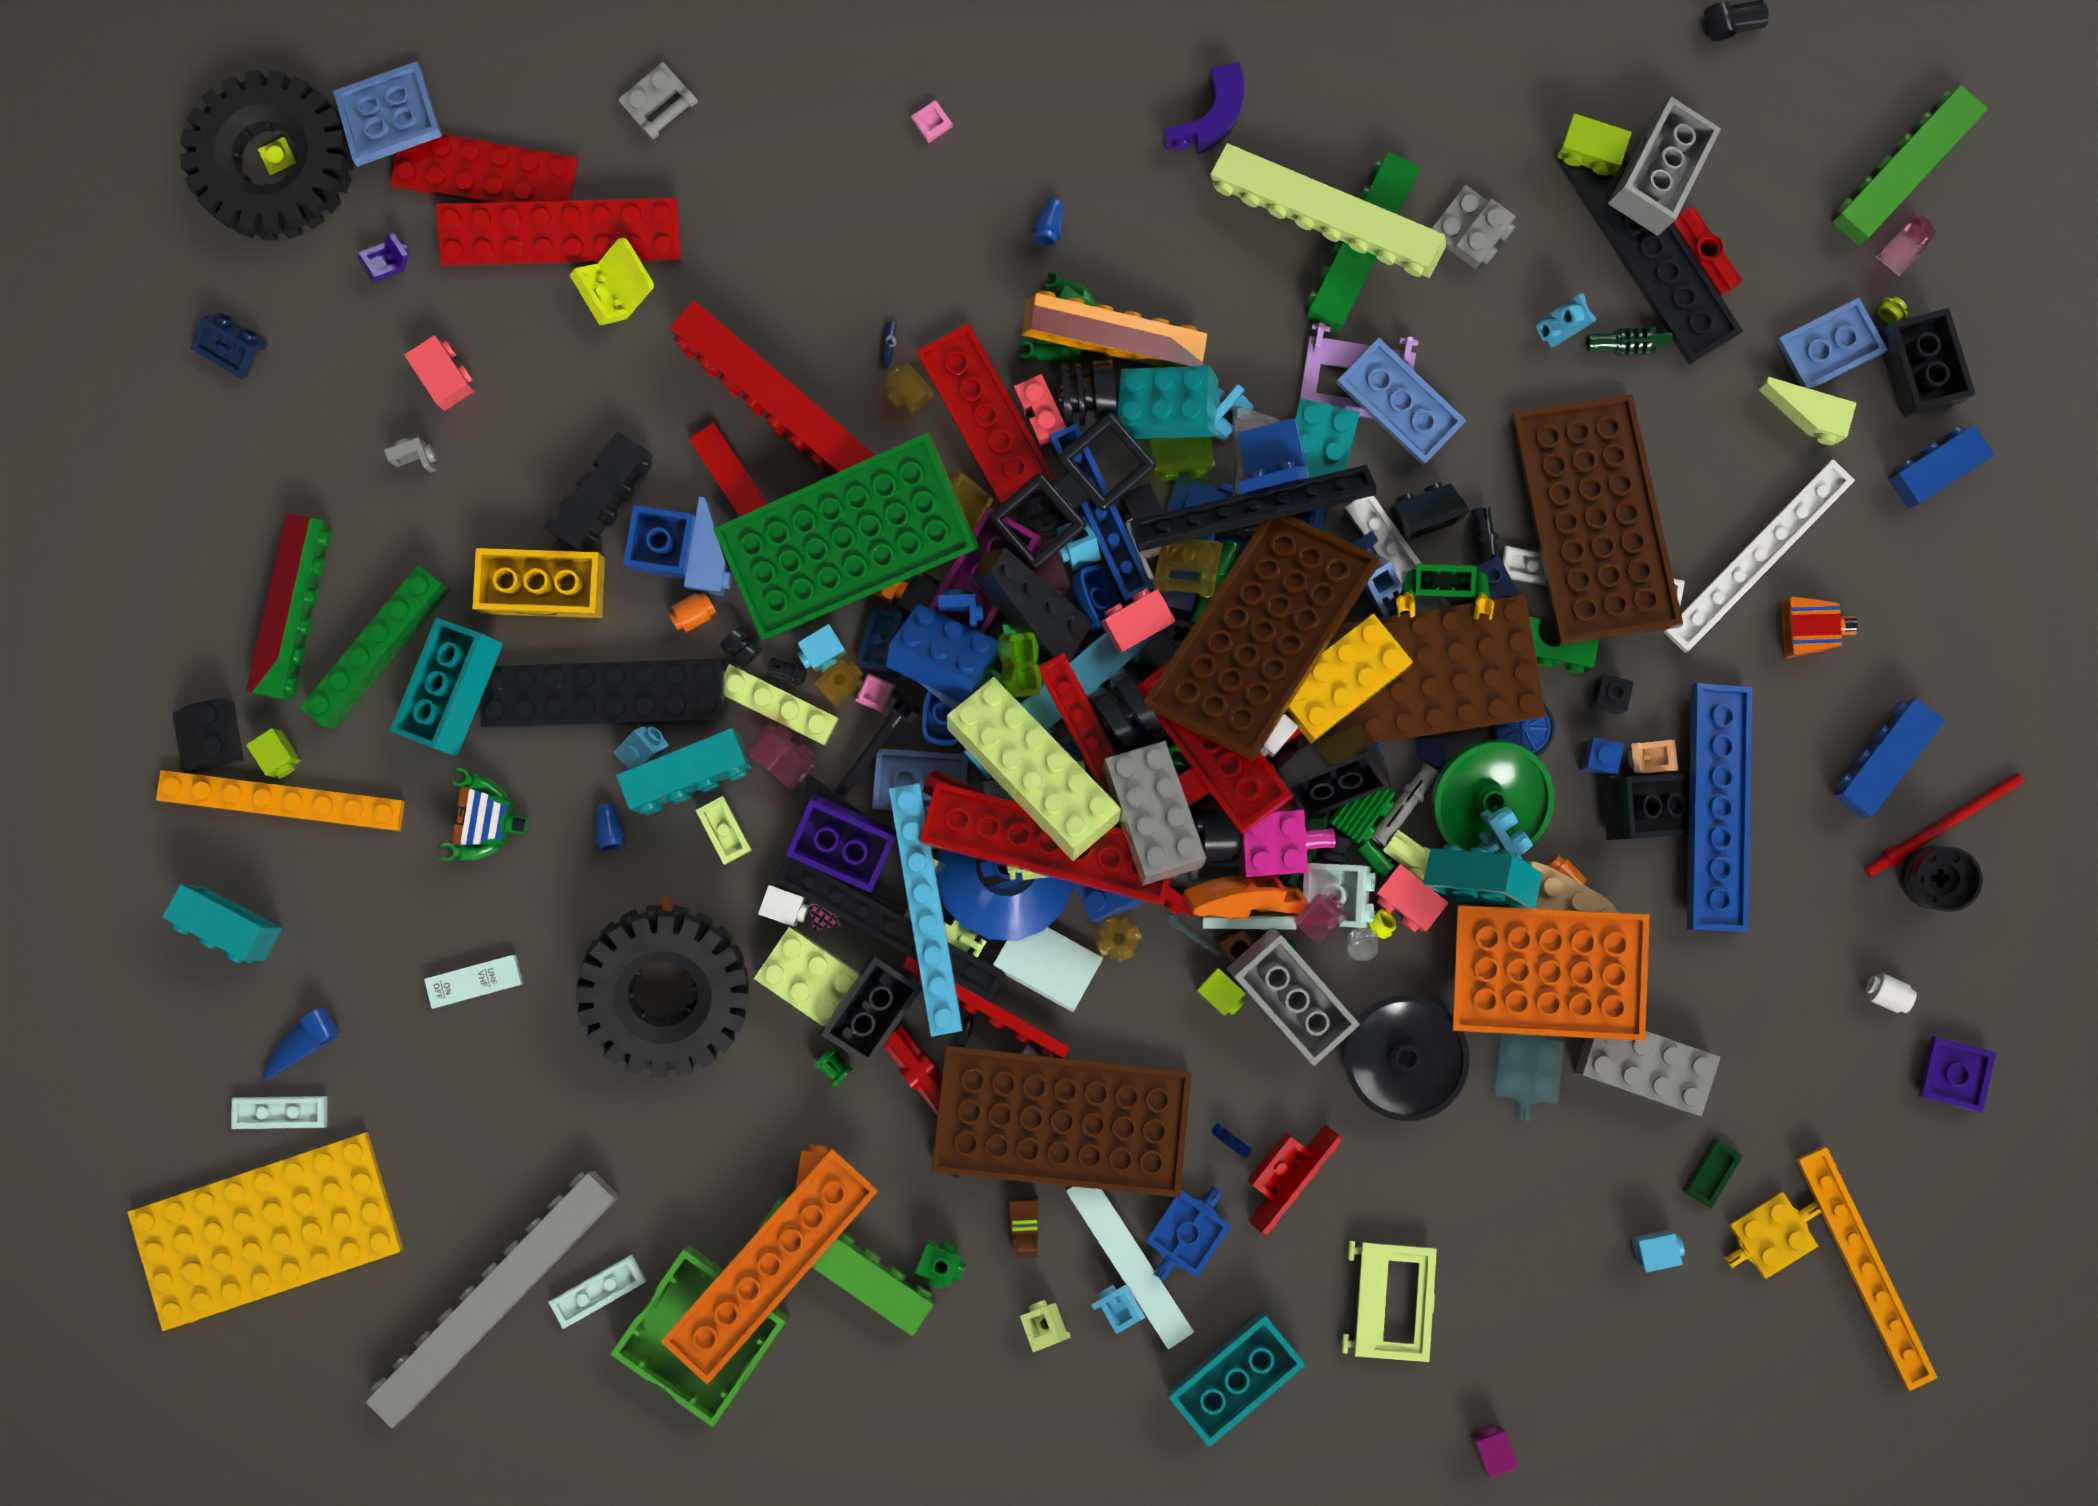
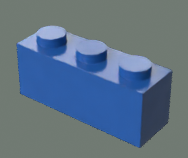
(1940, 465)

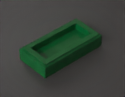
(1712, 1173)

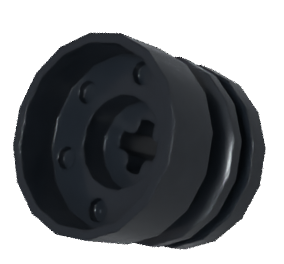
(1087, 392)
(1958, 882)

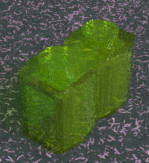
(1019, 656)

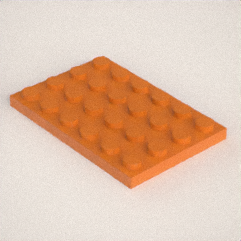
(1551, 972)

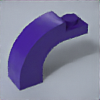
(1217, 124)

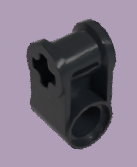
(1163, 647)

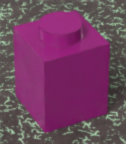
(1494, 1450)

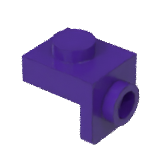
(384, 258)

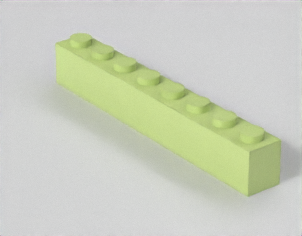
(1328, 211)

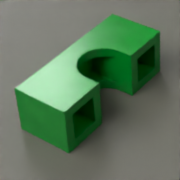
(1574, 657)

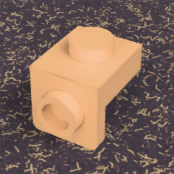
(1653, 757)

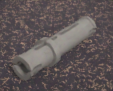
(1425, 777)

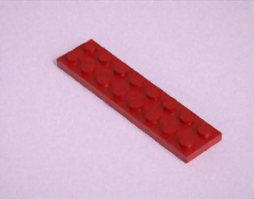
(556, 230)
(1008, 836)

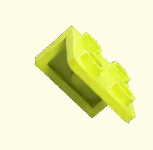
(614, 284)

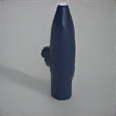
(889, 343)

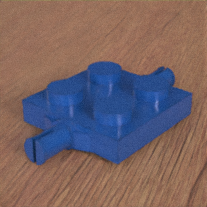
(1188, 1233)

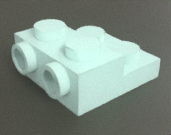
(1348, 884)

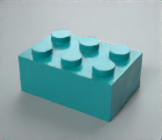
(1168, 401)
(1325, 436)
(1482, 877)
(221, 924)

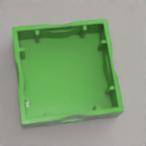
(649, 1358)

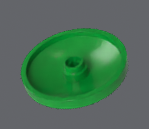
(1490, 778)

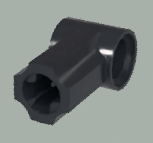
(1727, 20)

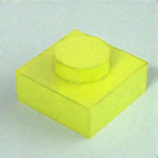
(277, 156)

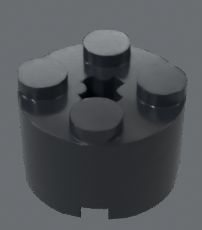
(1216, 832)

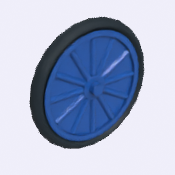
(1531, 734)

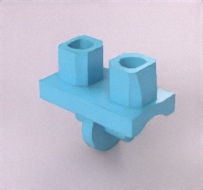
(1565, 321)
(1223, 428)
(1497, 825)

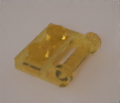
(1189, 556)

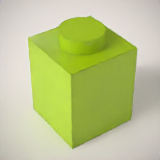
(274, 753)
(1221, 993)

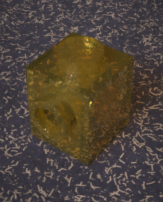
(908, 389)
(840, 682)

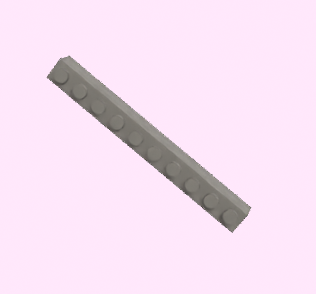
(488, 1302)

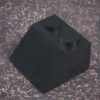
(1429, 511)
(207, 734)

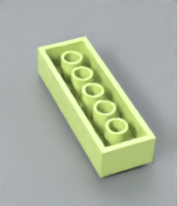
(1033, 768)

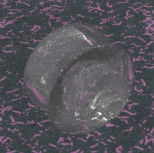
(1362, 944)

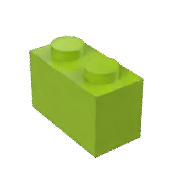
(1594, 145)

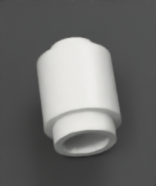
(1890, 993)

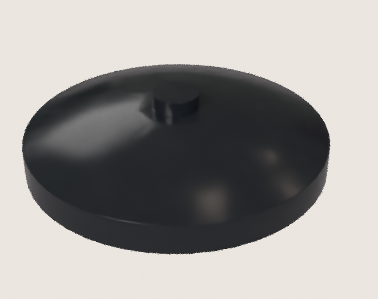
(1406, 1058)

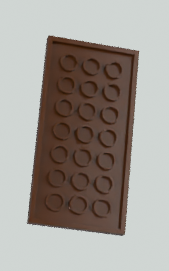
(1596, 520)
(1262, 634)
(1460, 675)
(1061, 1121)

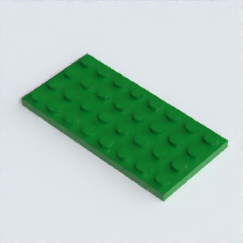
(846, 536)

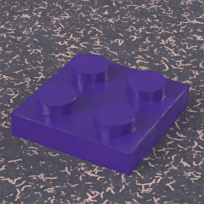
(1957, 1074)

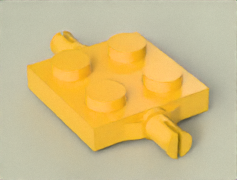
(1773, 1235)

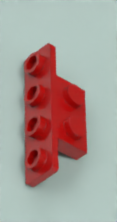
(1286, 1174)

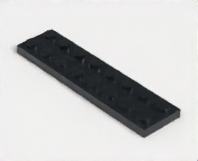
(1661, 268)
(604, 693)

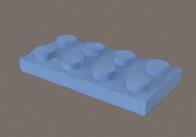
(1400, 401)

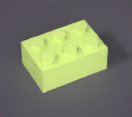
(806, 976)

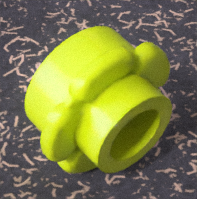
(1892, 310)
(1382, 924)

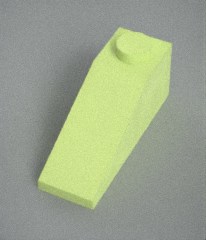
(1813, 411)

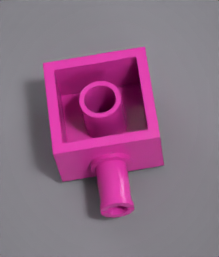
(1280, 844)

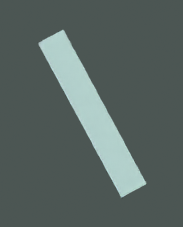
(1131, 1264)

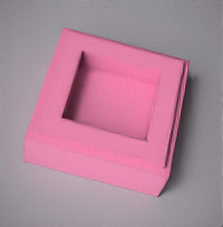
(931, 121)
(875, 693)

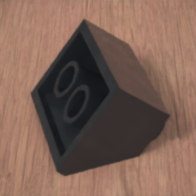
(871, 1010)

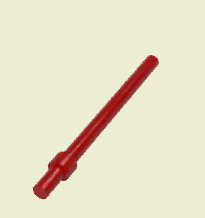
(1895, 855)

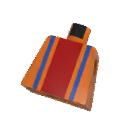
(1813, 626)

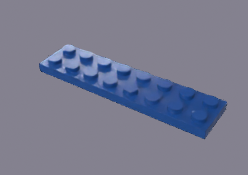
(1719, 808)

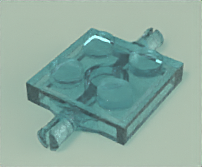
(1528, 1070)

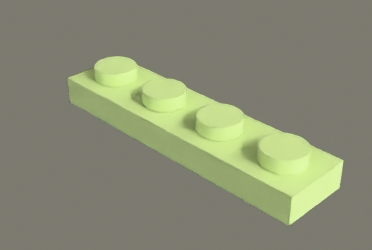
(778, 705)

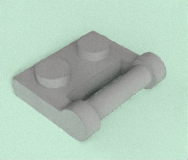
(652, 94)

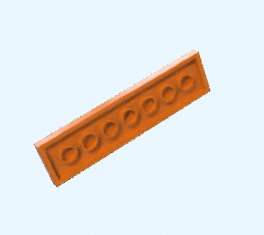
(769, 1266)

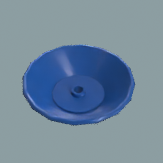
(1002, 910)

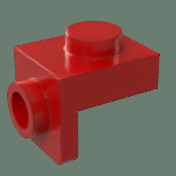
(1175, 903)

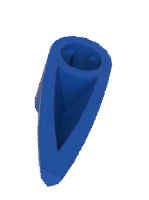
(308, 1036)

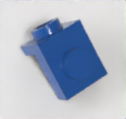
(957, 601)

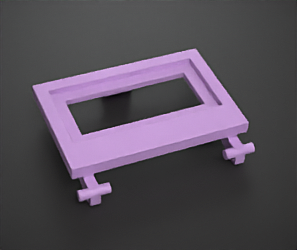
(1342, 355)

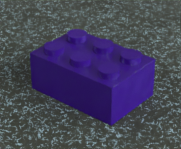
(841, 842)

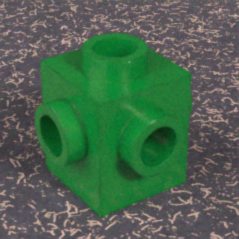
(936, 1275)

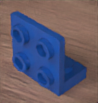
(1272, 456)

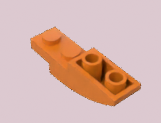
(1238, 895)

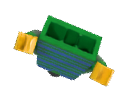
(1445, 580)

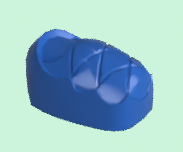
(1094, 595)
(935, 722)

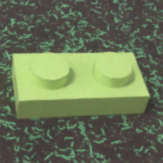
(723, 830)

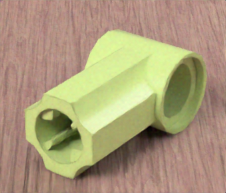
(1408, 854)

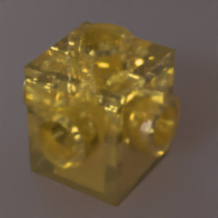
(1110, 928)

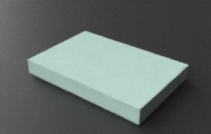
(1050, 966)

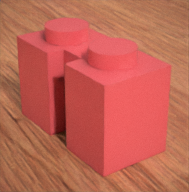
(439, 372)
(1037, 400)
(1138, 620)
(1410, 898)

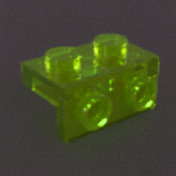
(1182, 456)

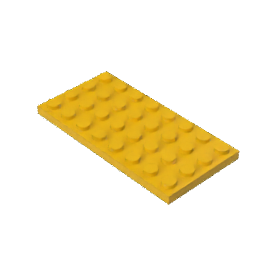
(265, 1231)

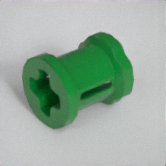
(836, 1063)

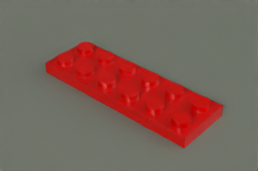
(484, 171)
(983, 411)
(1242, 787)

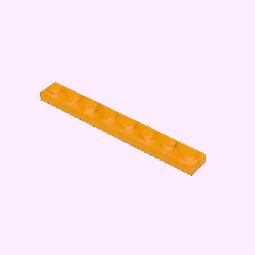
(280, 800)
(1866, 1268)

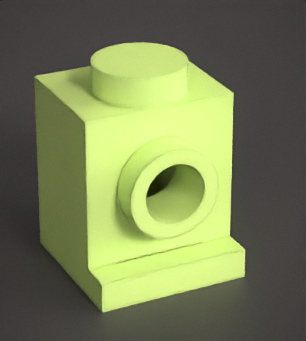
(1037, 1333)

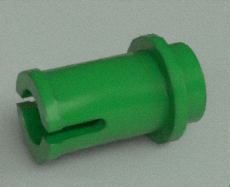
(1376, 858)

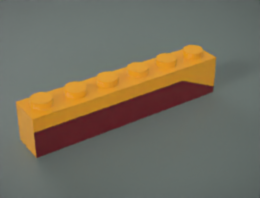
(1112, 332)

